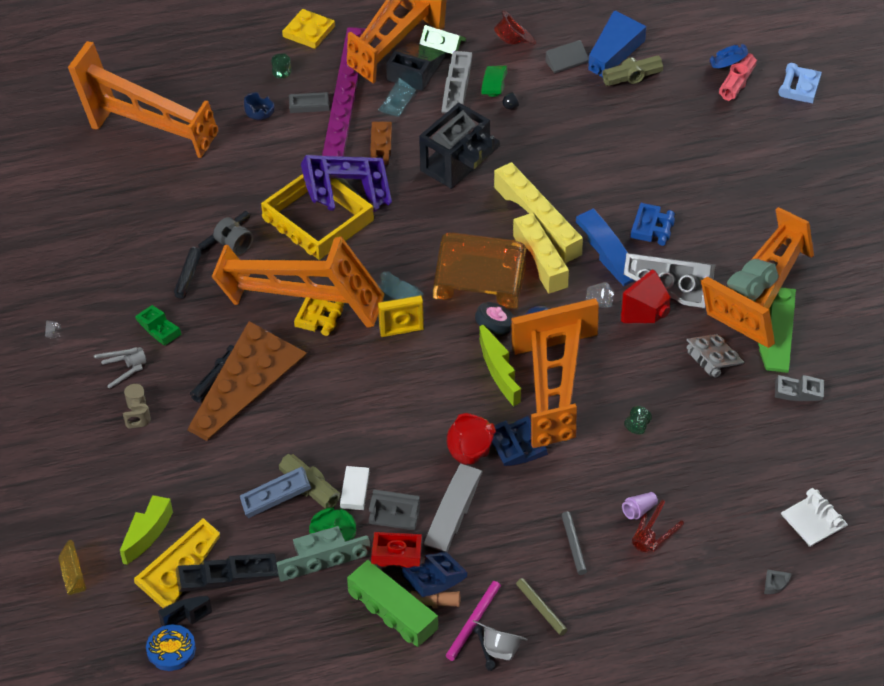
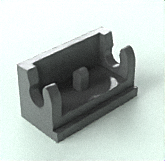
(394, 509)

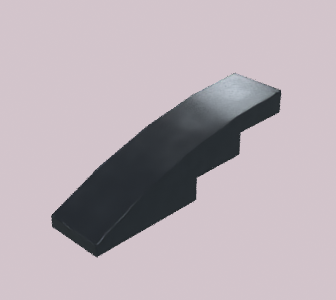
(226, 573)

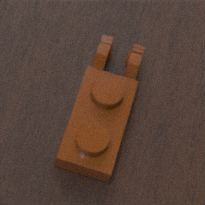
(381, 140)

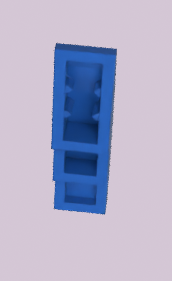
(605, 243)

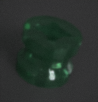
(281, 65)
(638, 420)

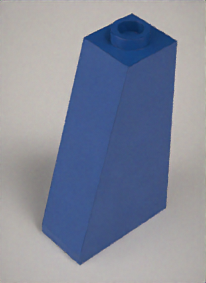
(616, 42)

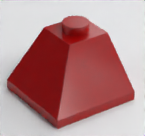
(645, 300)

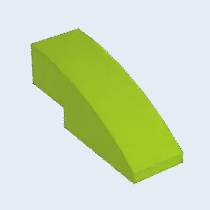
(146, 528)

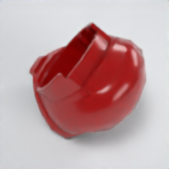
(470, 438)

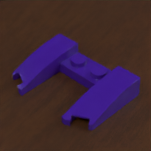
(319, 170)

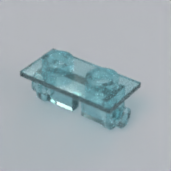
(397, 289)

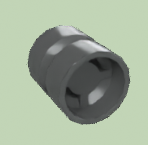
(233, 234)

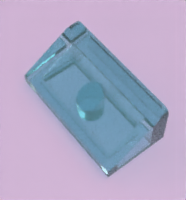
(397, 98)

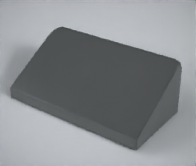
(566, 56)
(454, 130)

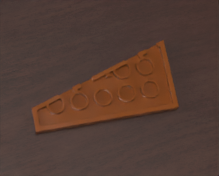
(249, 371)

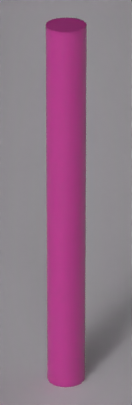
(476, 615)

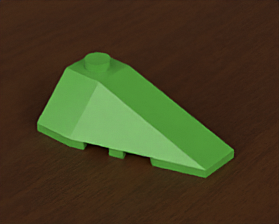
(782, 315)

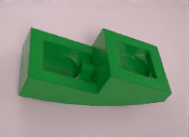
(157, 325)

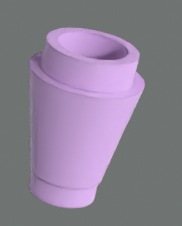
(638, 505)

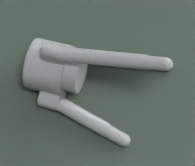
(133, 357)

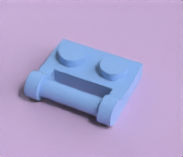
(806, 85)

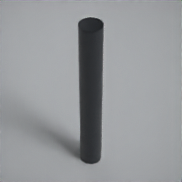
(210, 240)

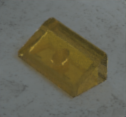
(71, 569)

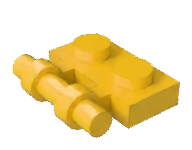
(311, 315)

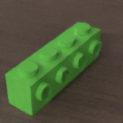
(392, 603)

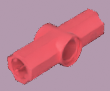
(737, 77)

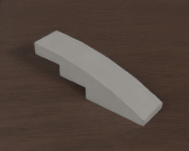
(457, 80)
(452, 508)

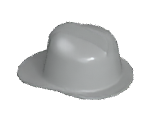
(500, 644)

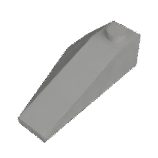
(679, 277)

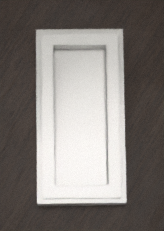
(354, 488)

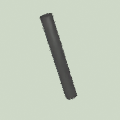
(574, 543)

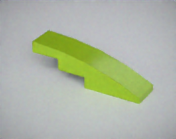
(497, 360)

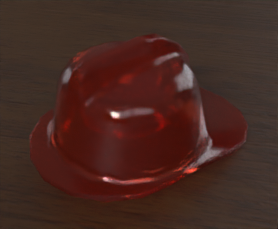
(511, 31)

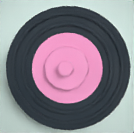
(494, 318)

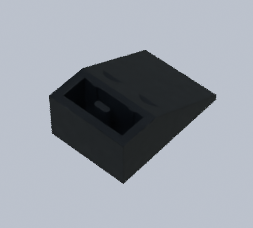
(414, 64)

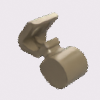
(137, 403)

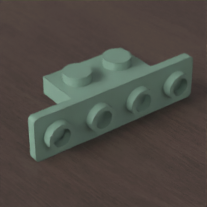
(322, 551)

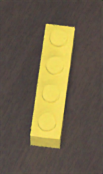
(550, 266)

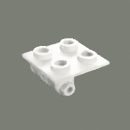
(814, 518)

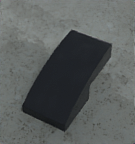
(191, 608)

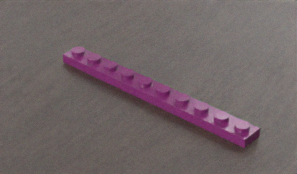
(342, 104)

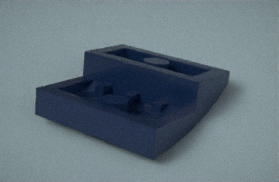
(514, 442)
(435, 575)

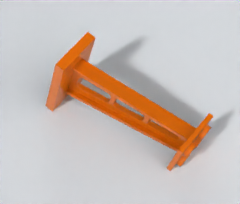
(364, 57)
(98, 101)
(342, 266)
(754, 317)
(536, 333)

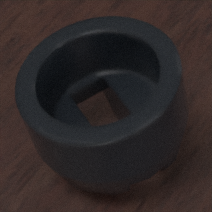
(510, 101)

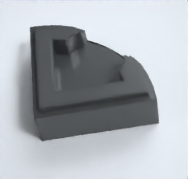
(776, 581)

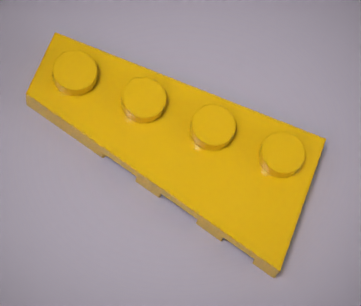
(160, 577)

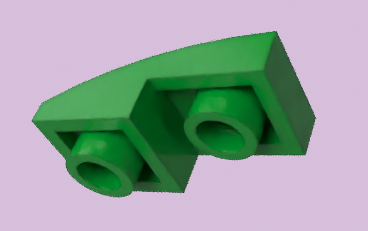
(494, 80)

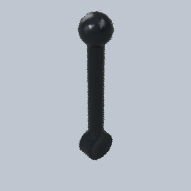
(490, 664)

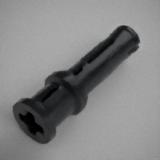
(206, 383)

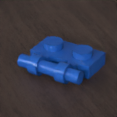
(646, 221)

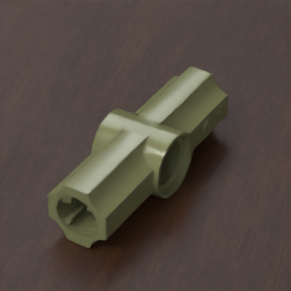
(632, 70)
(320, 489)

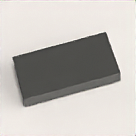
(309, 102)

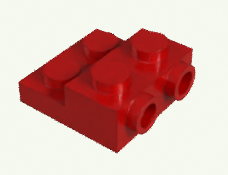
(396, 549)

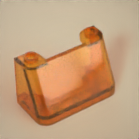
(481, 267)

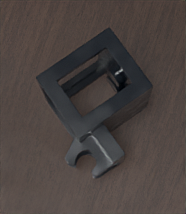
(454, 164)

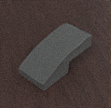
(805, 389)

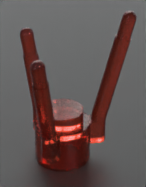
(645, 538)

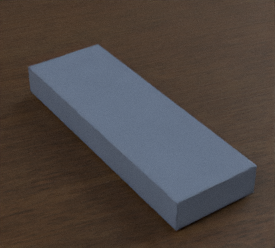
(275, 492)

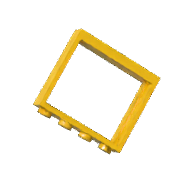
(343, 195)

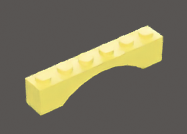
(517, 188)

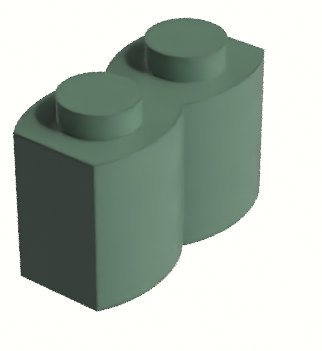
(753, 278)

